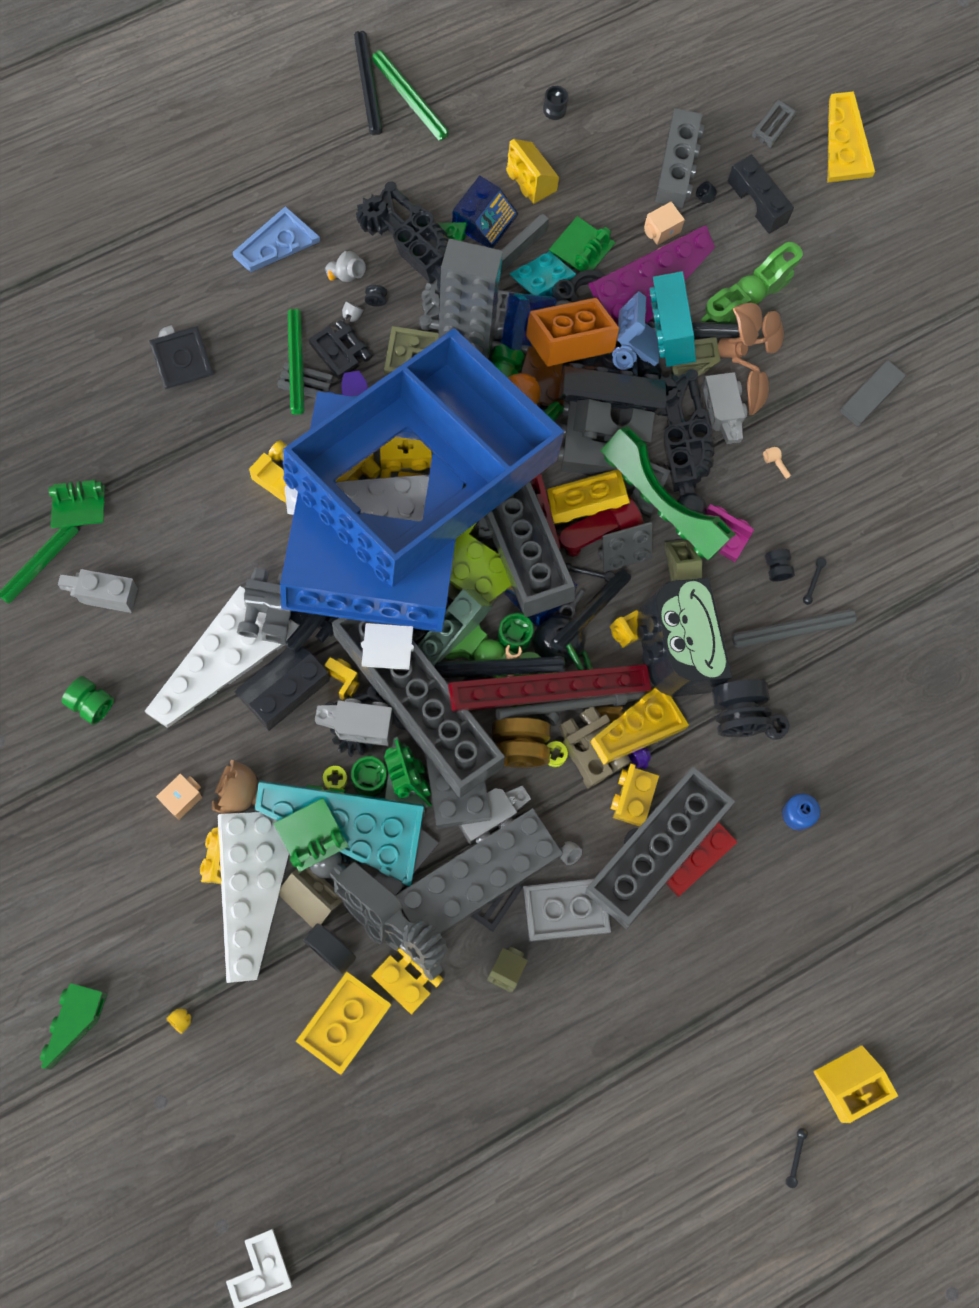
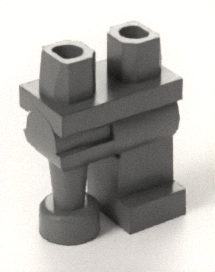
(264, 598)

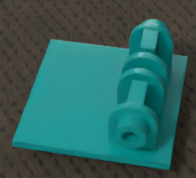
(541, 274)

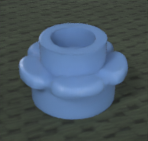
(621, 363)

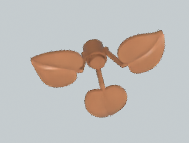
(749, 323)

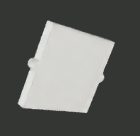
(387, 646)

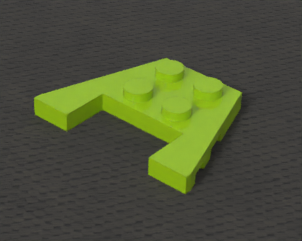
(478, 568)

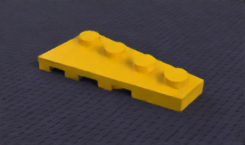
(847, 143)

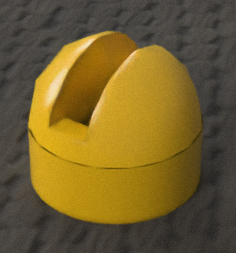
(180, 1020)

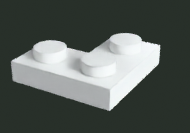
(268, 1276)

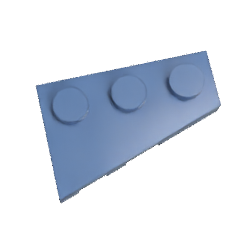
(275, 240)

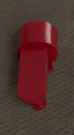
(598, 525)

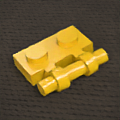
(403, 985)

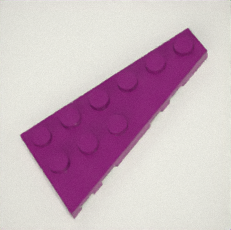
(677, 256)

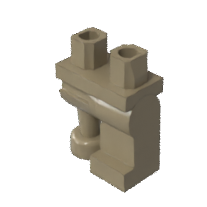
(582, 751)

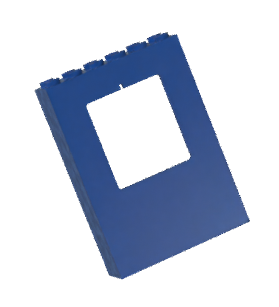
(462, 414)
(329, 578)

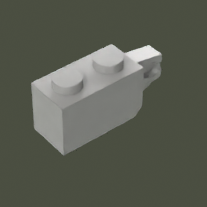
(725, 405)
(101, 590)
(357, 721)
(502, 809)

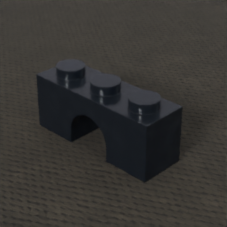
(772, 205)

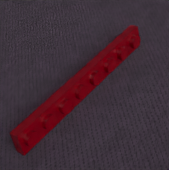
(548, 687)

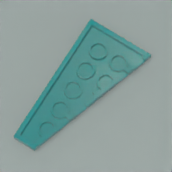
(376, 829)

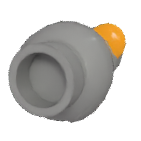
(346, 268)

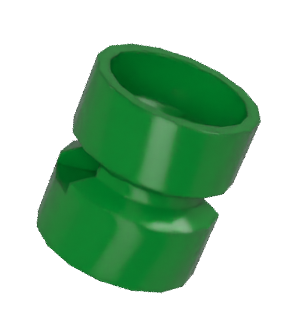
(507, 360)
(516, 632)
(85, 698)
(369, 776)

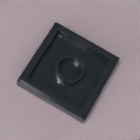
(181, 357)

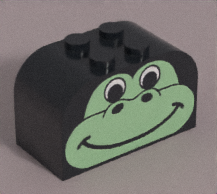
(683, 639)

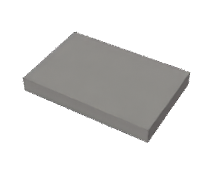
(563, 911)

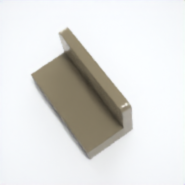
(310, 896)

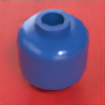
(801, 812)

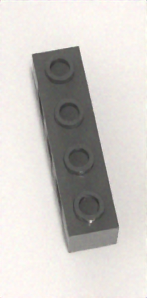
(688, 126)

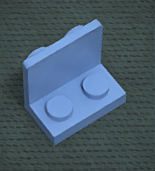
(635, 332)

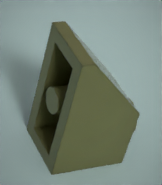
(683, 560)
(508, 969)

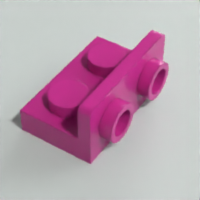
(738, 526)

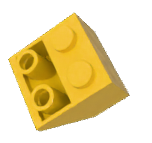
(531, 170)
(855, 1084)

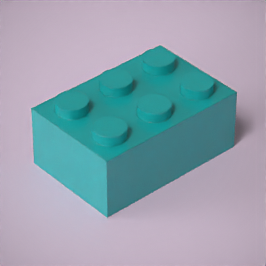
(672, 319)

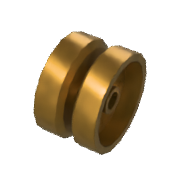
(522, 741)

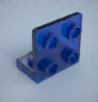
(517, 317)

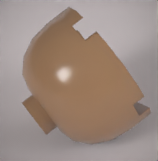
(236, 789)

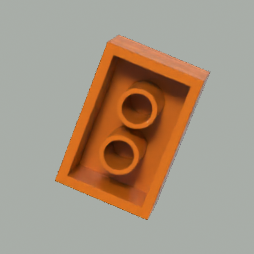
(572, 331)

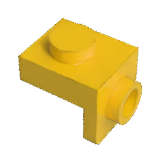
(625, 629)
(341, 671)

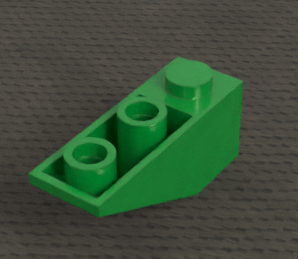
(77, 1016)

